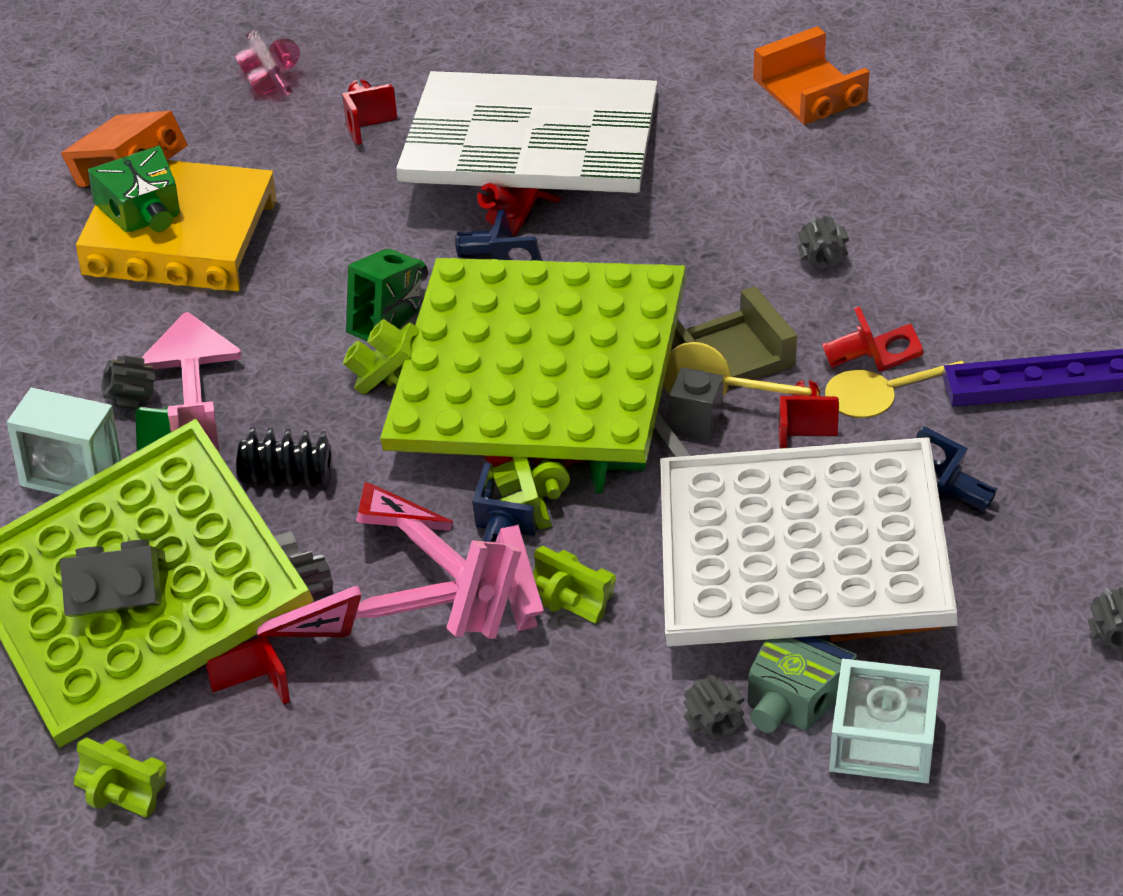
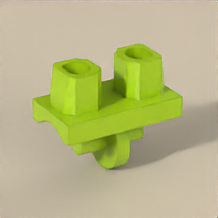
(386, 361)
(544, 480)
(570, 585)
(114, 777)

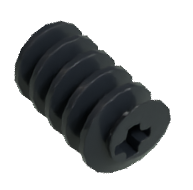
(283, 458)

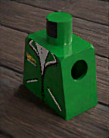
(136, 191)
(383, 288)

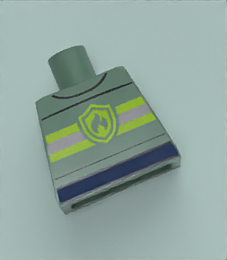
(794, 681)

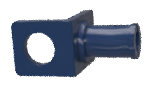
(495, 241)
(953, 480)
(499, 514)

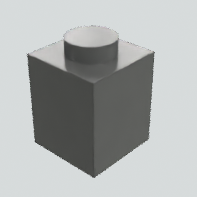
(696, 403)

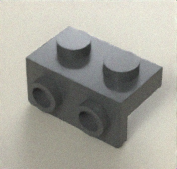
(111, 580)

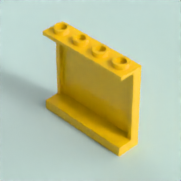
(202, 243)

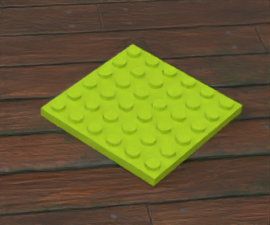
(537, 360)
(215, 585)

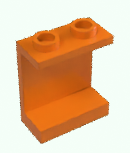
(804, 80)
(123, 137)

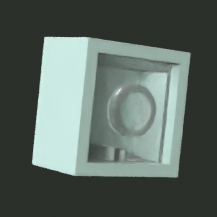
(61, 440)
(884, 720)

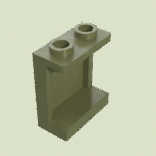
(751, 340)

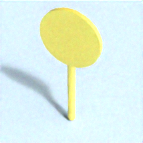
(708, 359)
(868, 393)

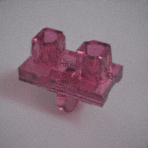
(264, 65)

